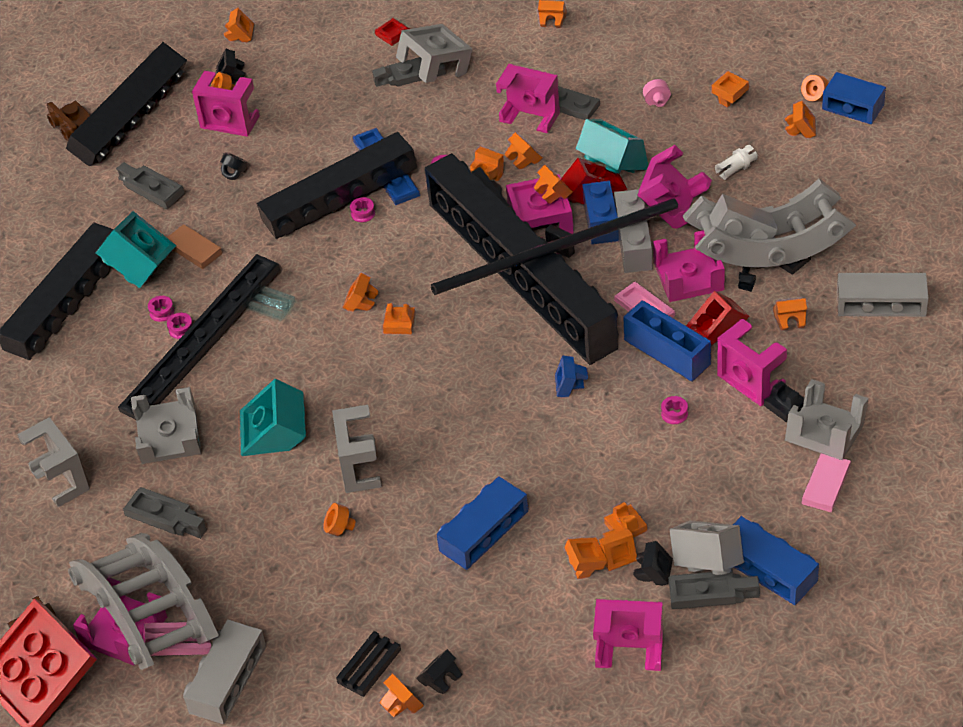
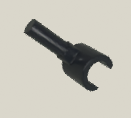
(746, 280)

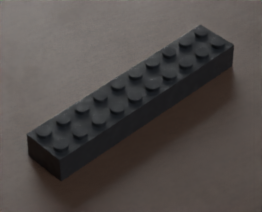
(544, 283)

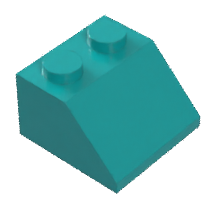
(135, 249)
(273, 420)

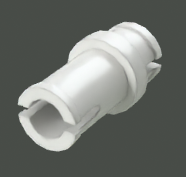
(739, 160)

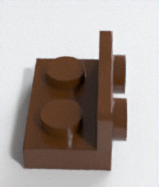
(66, 118)

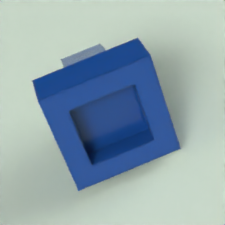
(569, 376)

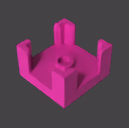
(530, 93)
(223, 108)
(666, 182)
(535, 210)
(687, 271)
(746, 368)
(628, 625)
(104, 633)

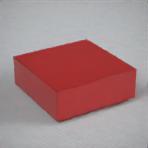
(390, 31)

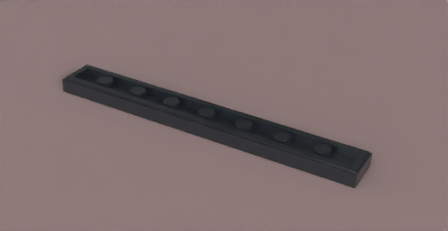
(203, 333)

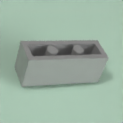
(633, 239)
(882, 294)
(224, 671)

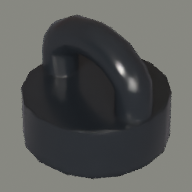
(234, 162)

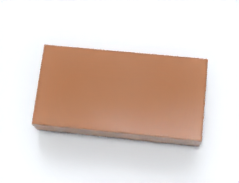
(194, 246)

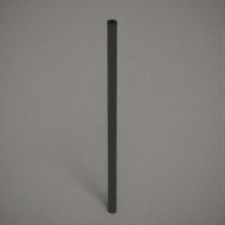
(553, 246)

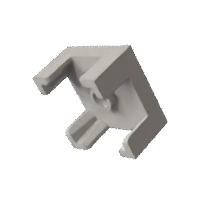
(434, 45)
(825, 426)
(166, 428)
(354, 449)
(58, 460)

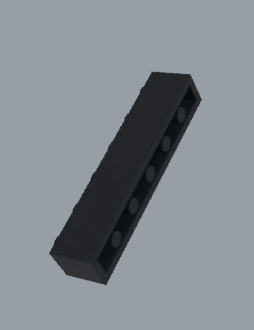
(126, 104)
(337, 185)
(56, 295)

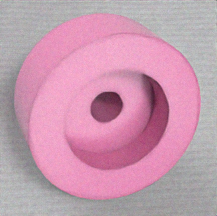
(656, 92)

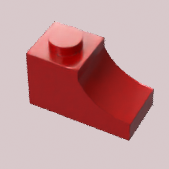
(587, 172)
(716, 317)

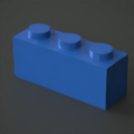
(667, 340)
(482, 522)
(776, 562)

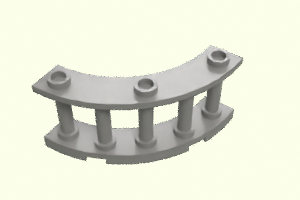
(776, 251)
(164, 569)

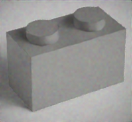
(742, 219)
(706, 546)

